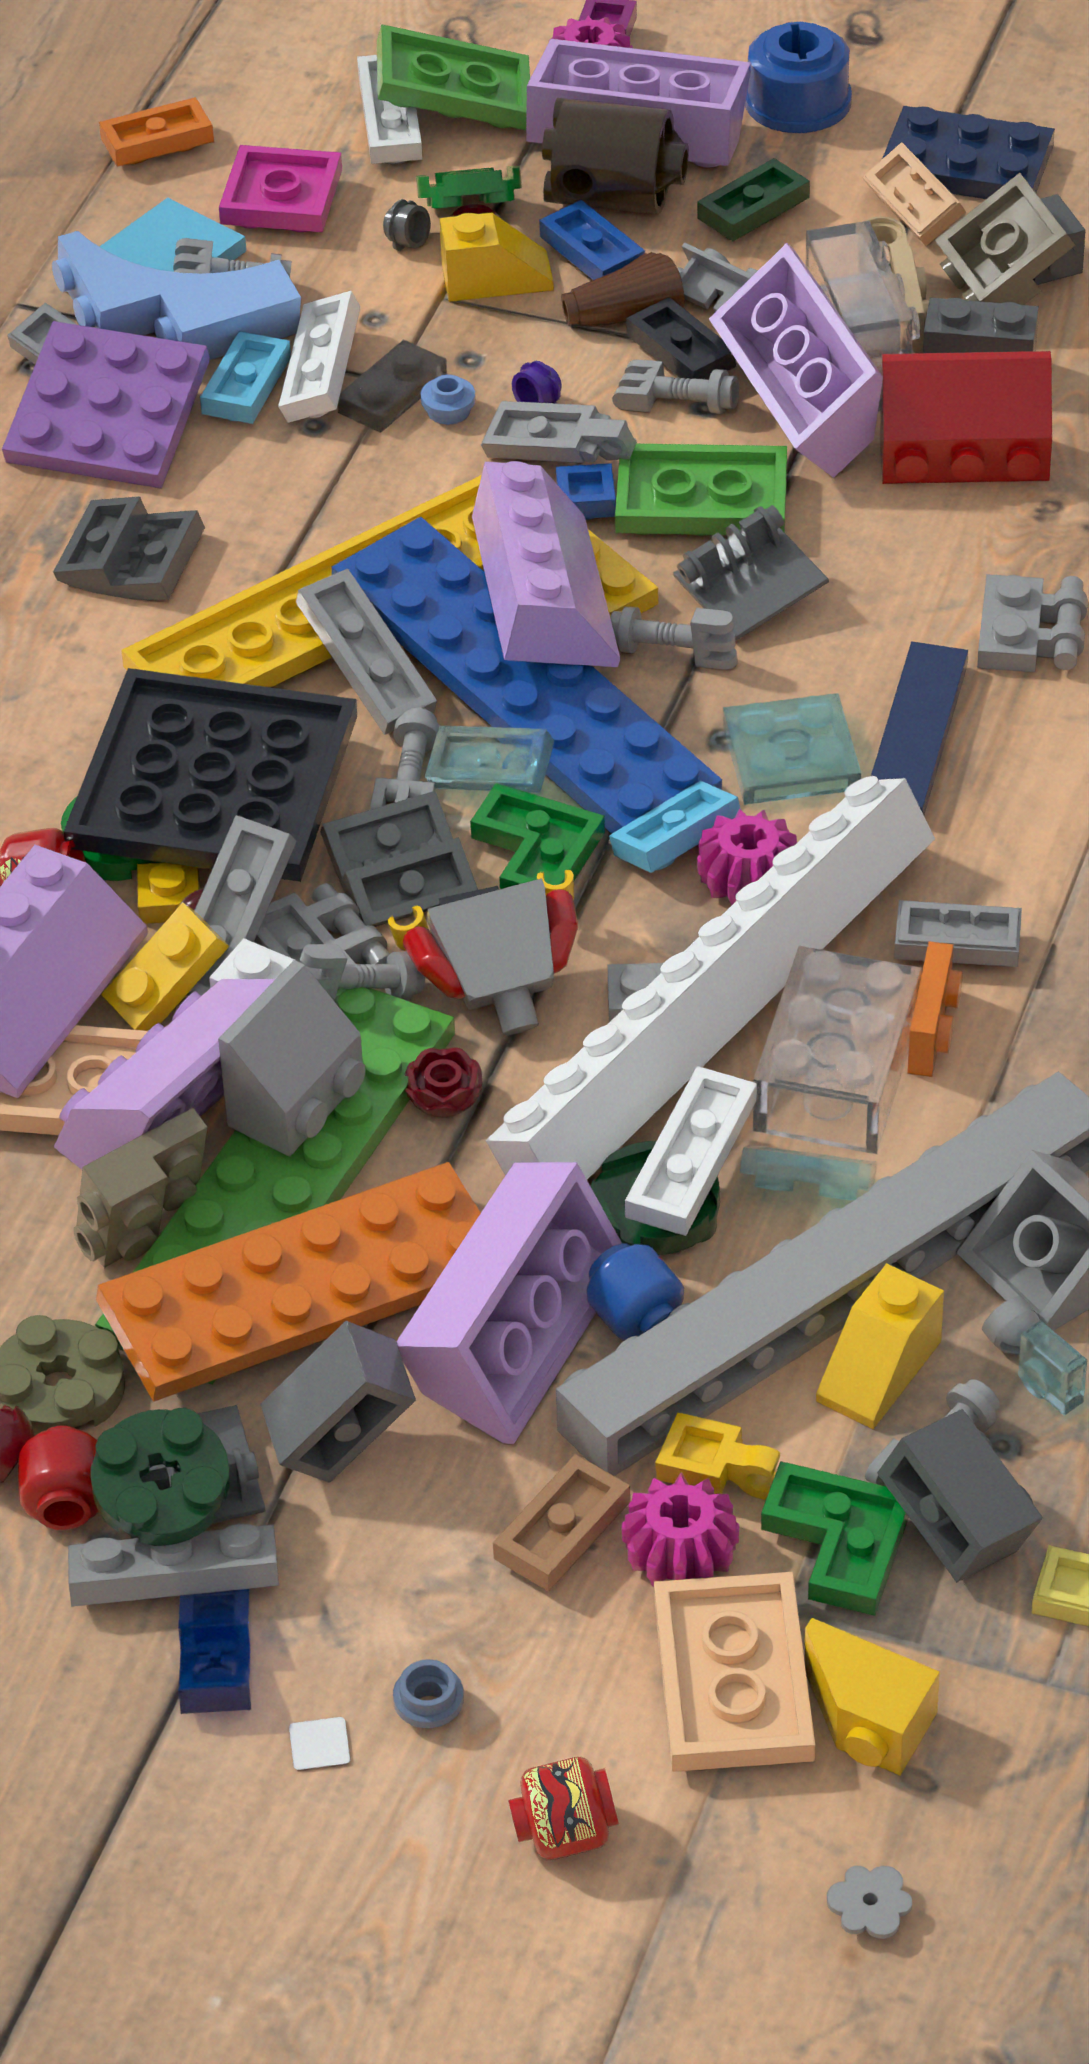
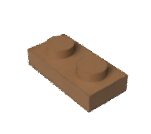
(561, 1522)

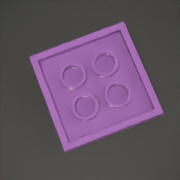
(106, 404)

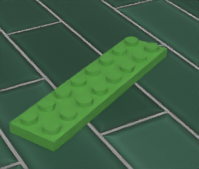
(259, 1186)

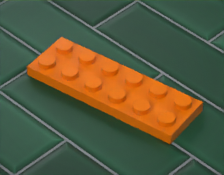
(288, 1281)

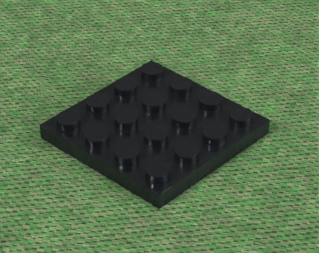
(199, 752)

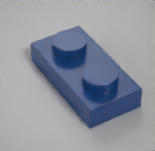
(588, 240)

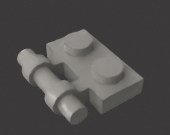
(1012, 620)
(293, 925)

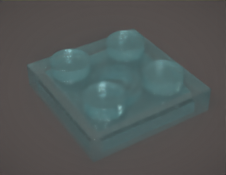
(791, 748)

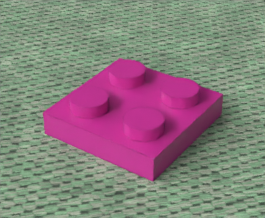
(280, 188)

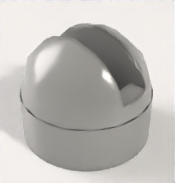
(1008, 1322)

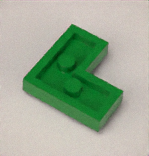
(541, 833)
(853, 1522)

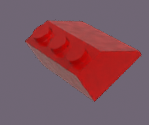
(966, 417)

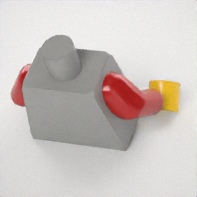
(495, 946)

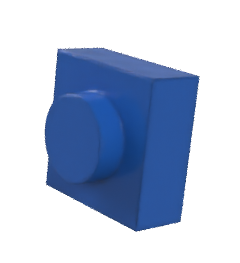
(589, 488)

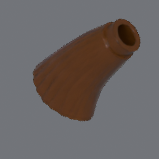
(624, 292)

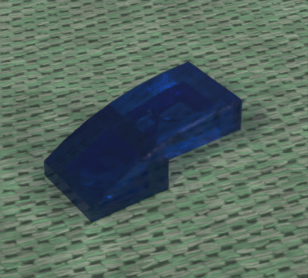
(215, 1652)

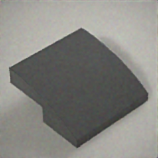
(128, 551)
(397, 858)

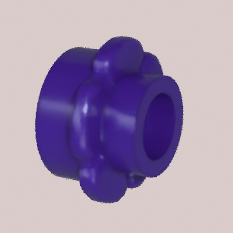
(536, 384)

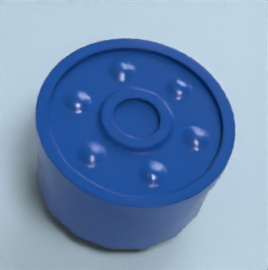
(798, 78)

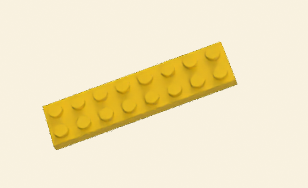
(262, 632)

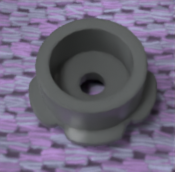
(407, 225)

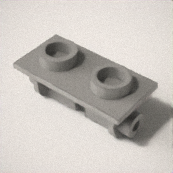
(709, 275)

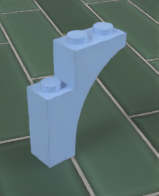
(175, 305)

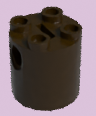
(612, 156)

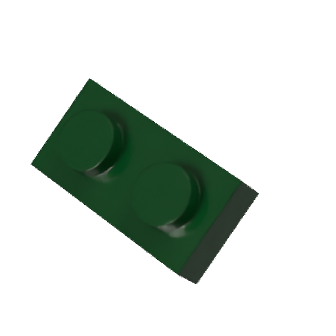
(753, 199)

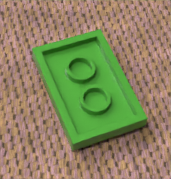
(452, 77)
(697, 487)

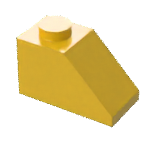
(490, 259)
(882, 1345)
(870, 1696)

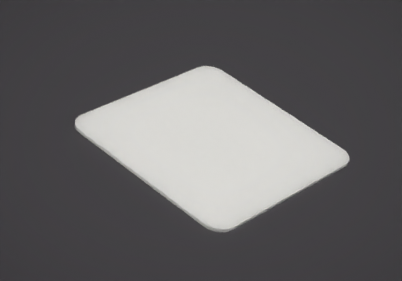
(319, 1743)

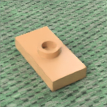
(914, 194)

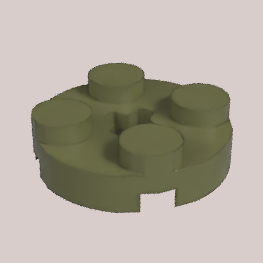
(61, 1346)

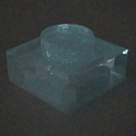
(1052, 1368)

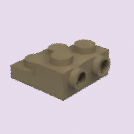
(1003, 245)
(132, 1184)

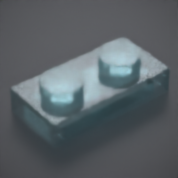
(489, 755)
(780, 1167)

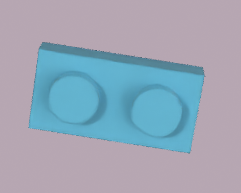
(245, 377)
(672, 827)

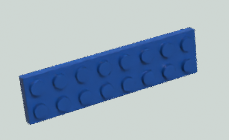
(442, 613)

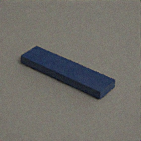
(921, 717)

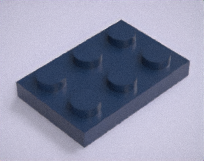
(973, 152)

